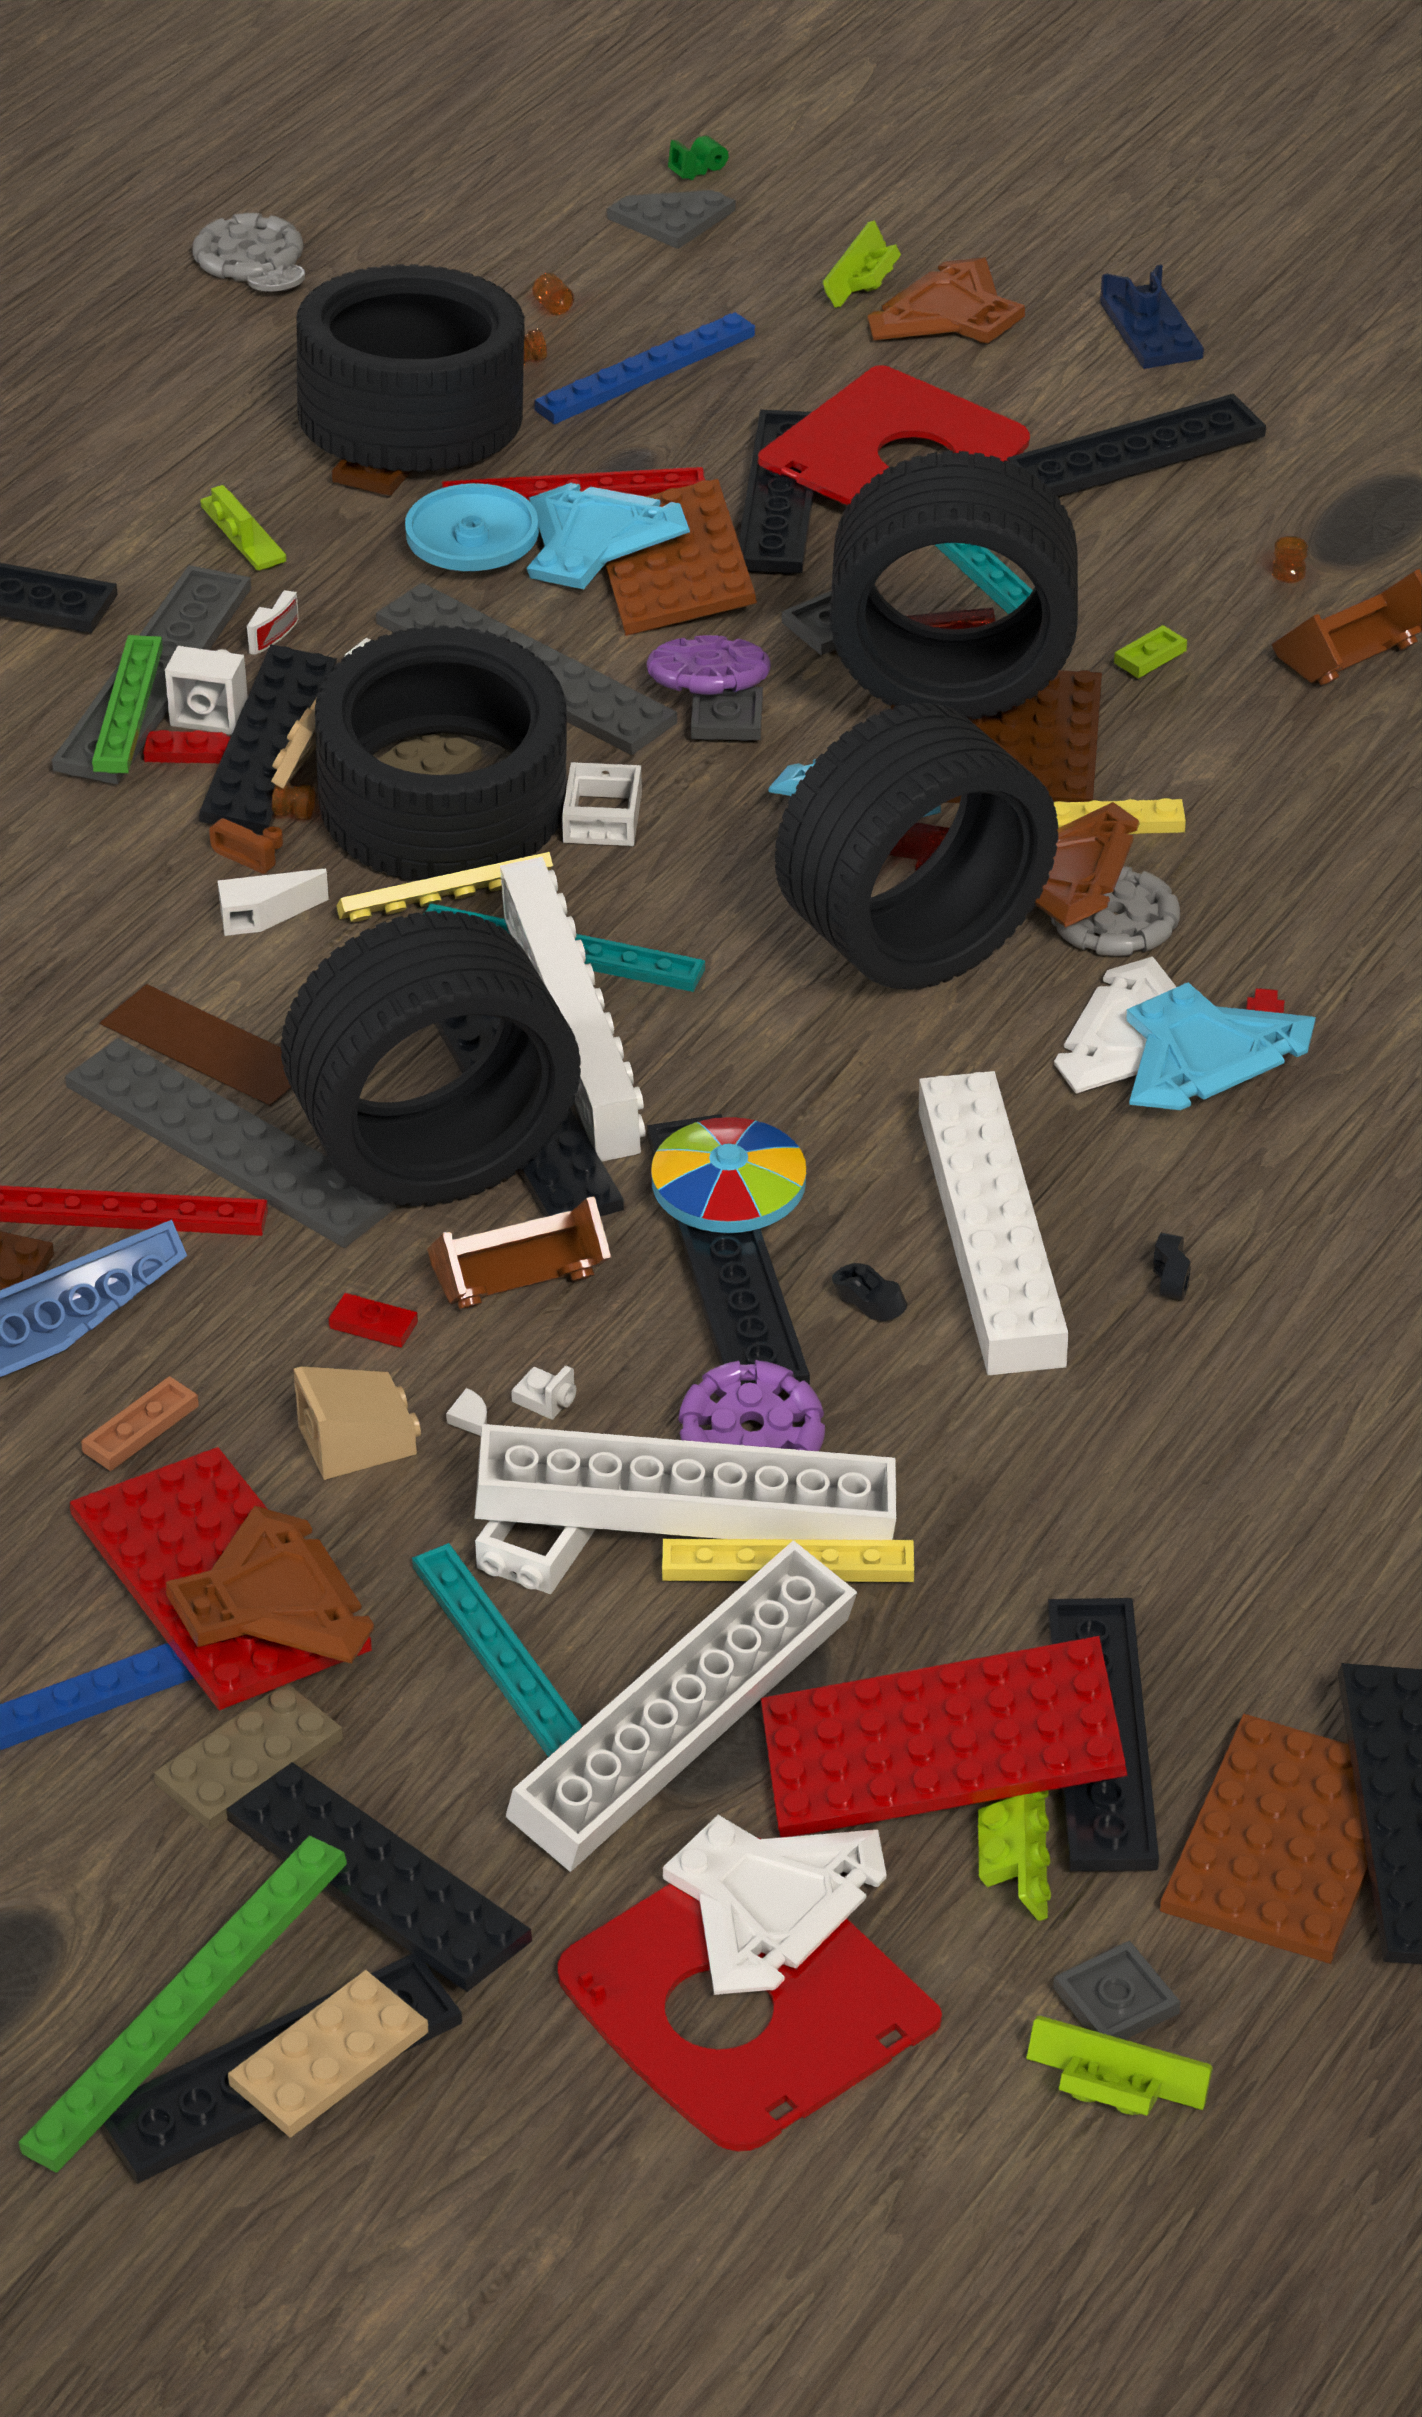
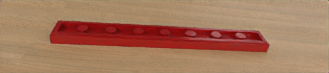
(630, 482)
(132, 1210)

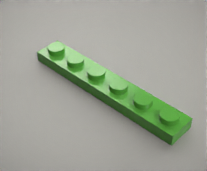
(127, 704)

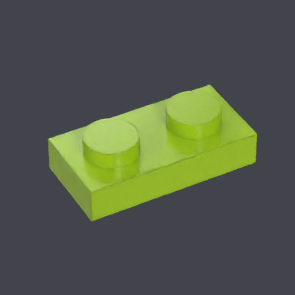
(1150, 651)

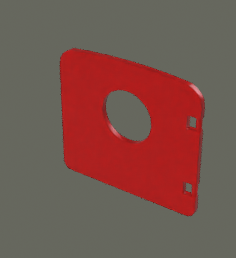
(843, 436)
(810, 2053)

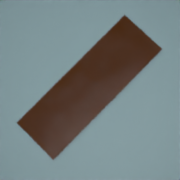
(202, 1043)

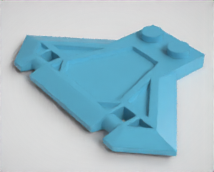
(595, 527)
(1207, 1047)

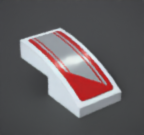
(273, 624)

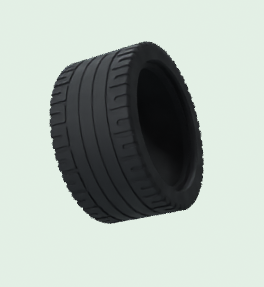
(410, 367)
(964, 502)
(433, 685)
(866, 799)
(393, 986)

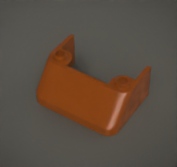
(1332, 644)
(520, 1255)

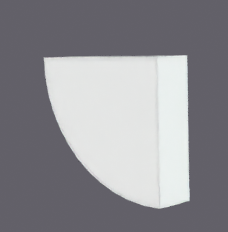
(468, 1412)

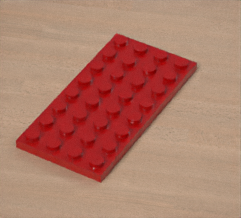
(177, 1527)
(942, 1737)

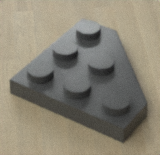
(672, 216)

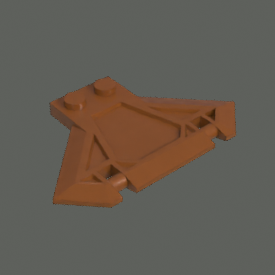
(951, 300)
(1087, 864)
(273, 1589)

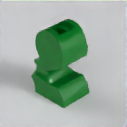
(702, 155)

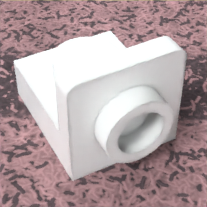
(545, 1392)

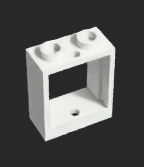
(599, 824)
(532, 1569)

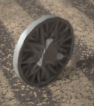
(278, 279)

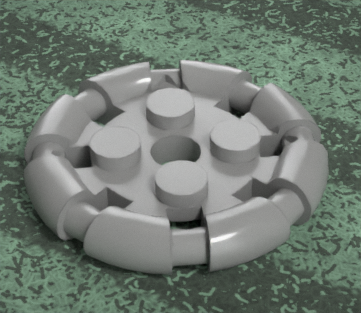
(244, 244)
(1144, 920)

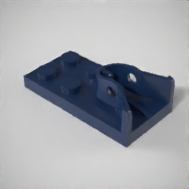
(1149, 321)

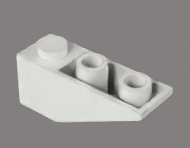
(266, 900)

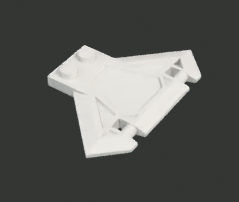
(1102, 1040)
(771, 1896)

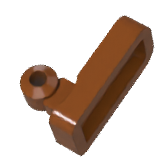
(245, 846)

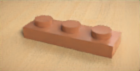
(139, 1423)

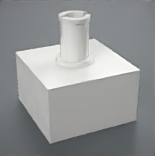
(205, 689)

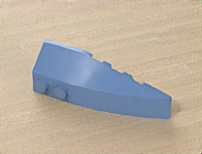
(69, 1300)

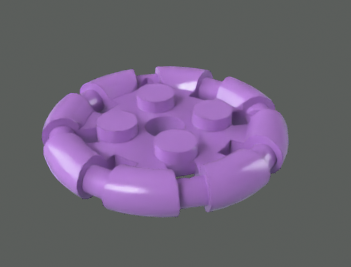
(708, 664)
(753, 1402)

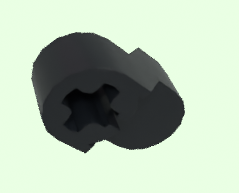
(1171, 1266)
(869, 1291)

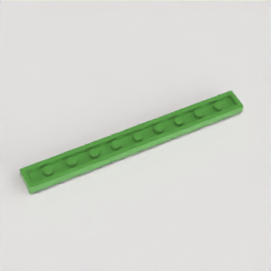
(181, 2004)

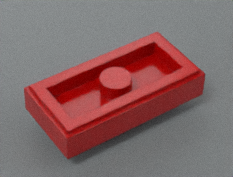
(373, 1320)

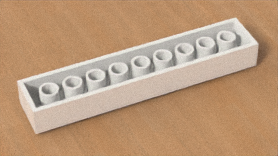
(605, 1091)
(992, 1224)
(682, 1486)
(680, 1706)

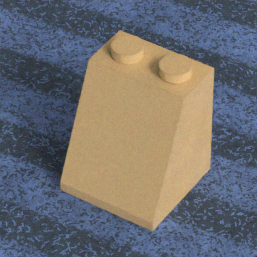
(353, 1419)

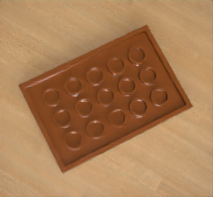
(685, 574)
(1275, 1843)

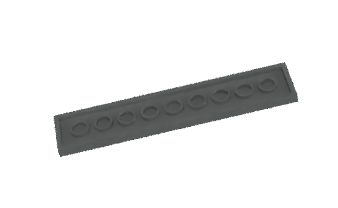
(188, 617)
(592, 699)
(226, 1141)

